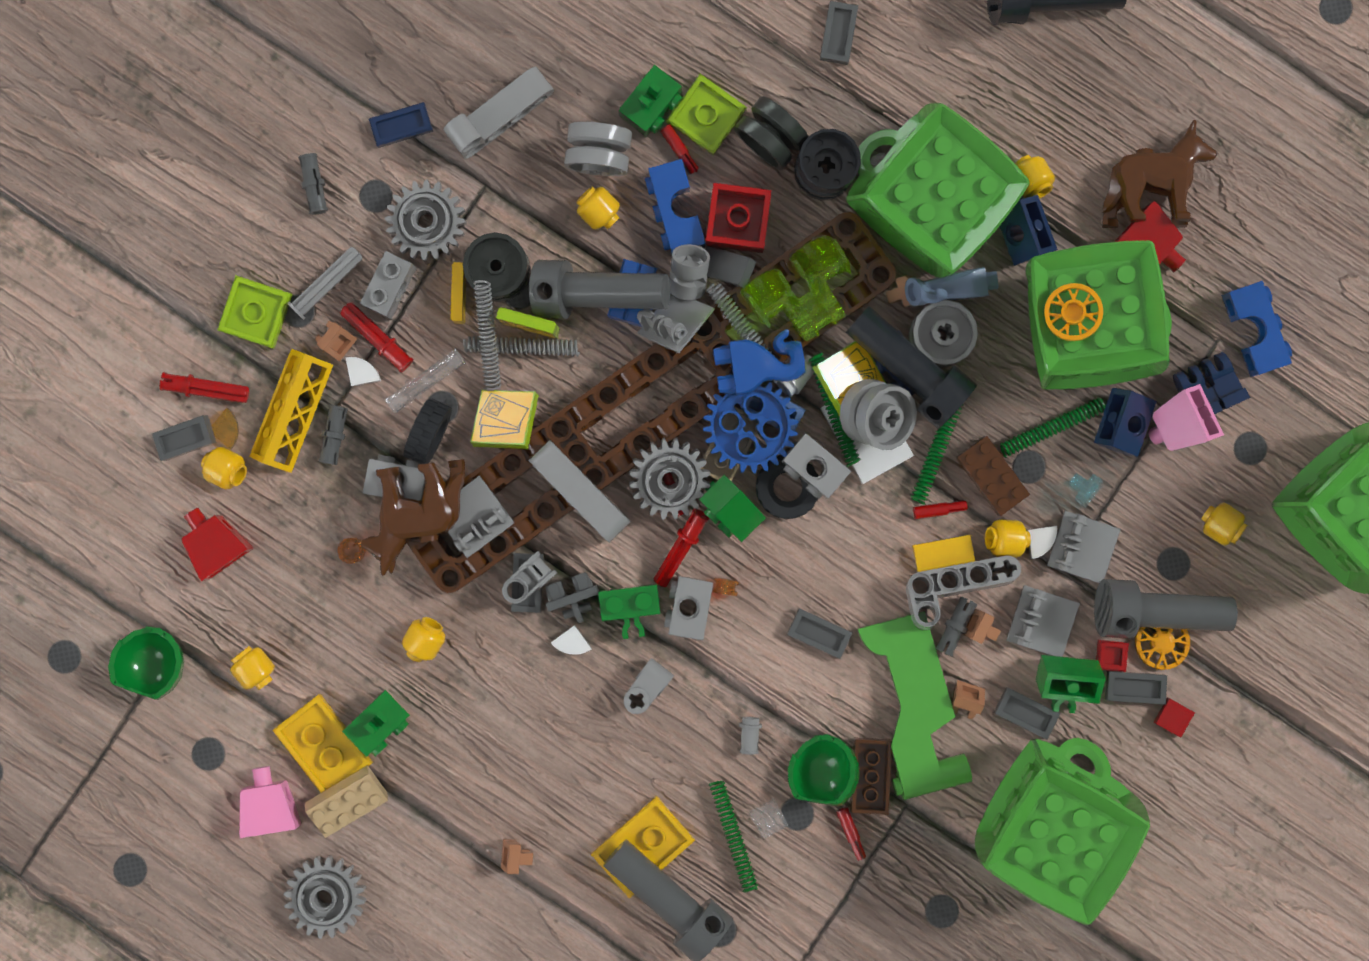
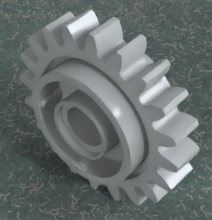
(439, 233)
(664, 460)
(312, 910)

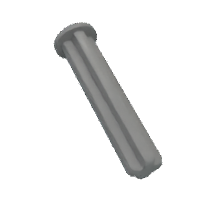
(326, 282)

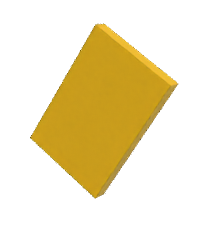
(319, 745)
(653, 832)

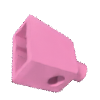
(1185, 420)
(267, 806)

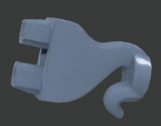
(958, 286)

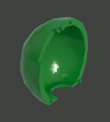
(147, 663)
(823, 771)

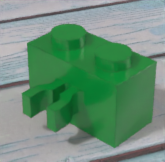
(651, 101)
(732, 508)
(629, 603)
(1069, 680)
(376, 724)

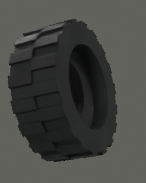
(427, 431)
(776, 506)

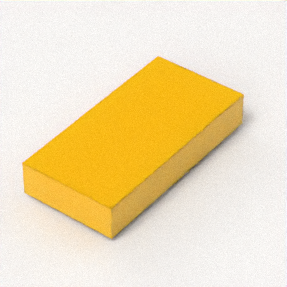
(458, 293)
(943, 553)

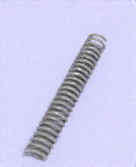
(482, 304)
(732, 317)
(527, 349)

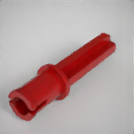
(367, 328)
(204, 388)
(687, 536)

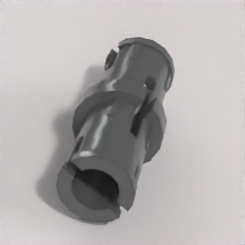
(313, 183)
(333, 435)
(956, 626)

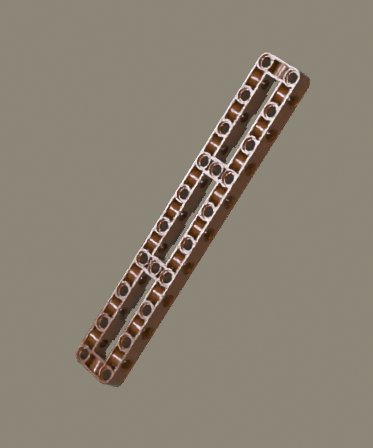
(629, 381)

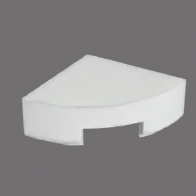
(361, 372)
(1041, 540)
(571, 642)

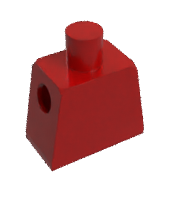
(1161, 232)
(213, 544)

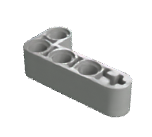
(498, 113)
(579, 491)
(964, 584)

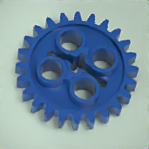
(727, 440)

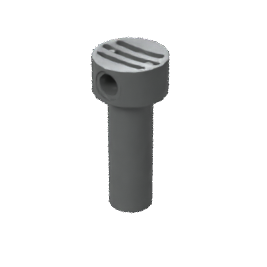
(557, 289)
(1123, 609)
(697, 925)

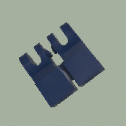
(1224, 383)

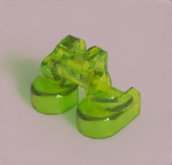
(816, 264)

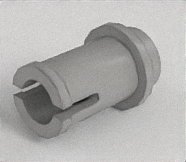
(750, 735)

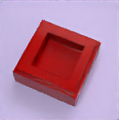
(1112, 655)
(1174, 717)

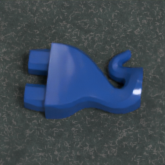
(756, 365)

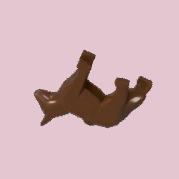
(1159, 174)
(409, 518)

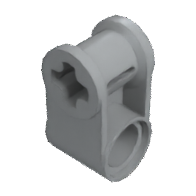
(529, 578)
(650, 683)

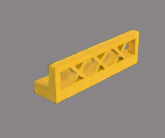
(282, 407)

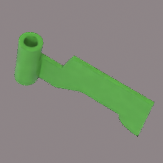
(923, 707)

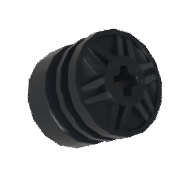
(842, 160)

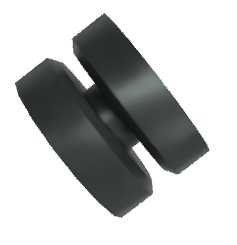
(771, 133)
(513, 260)

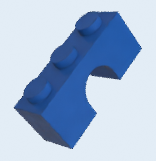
(667, 183)
(1270, 349)

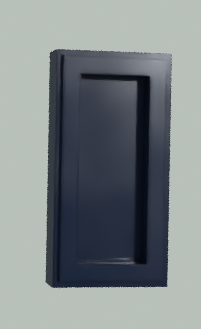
(401, 125)

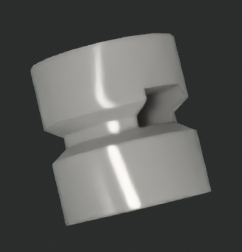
(689, 272)

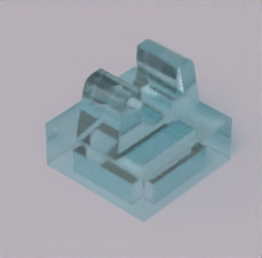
(1086, 488)

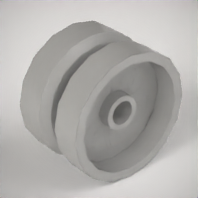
(598, 149)
(959, 328)
(878, 414)

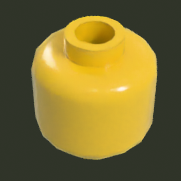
(1039, 176)
(598, 208)
(223, 468)
(1224, 523)
(1007, 538)
(423, 639)
(252, 668)

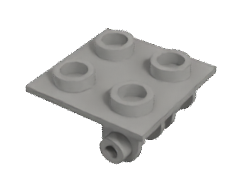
(676, 324)
(479, 518)
(1083, 547)
(1042, 621)

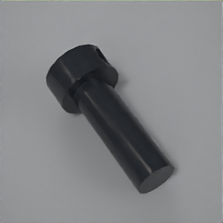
(1018, 10)
(940, 391)

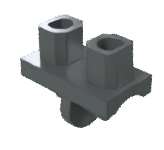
(558, 598)

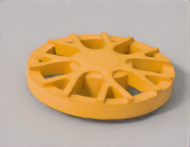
(1073, 312)
(1162, 643)

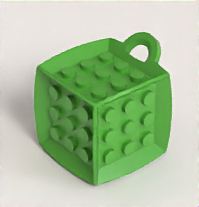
(936, 189)
(1134, 324)
(1330, 508)
(1062, 829)

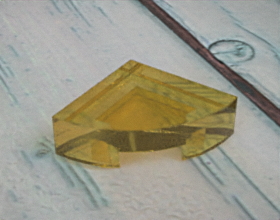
(226, 428)

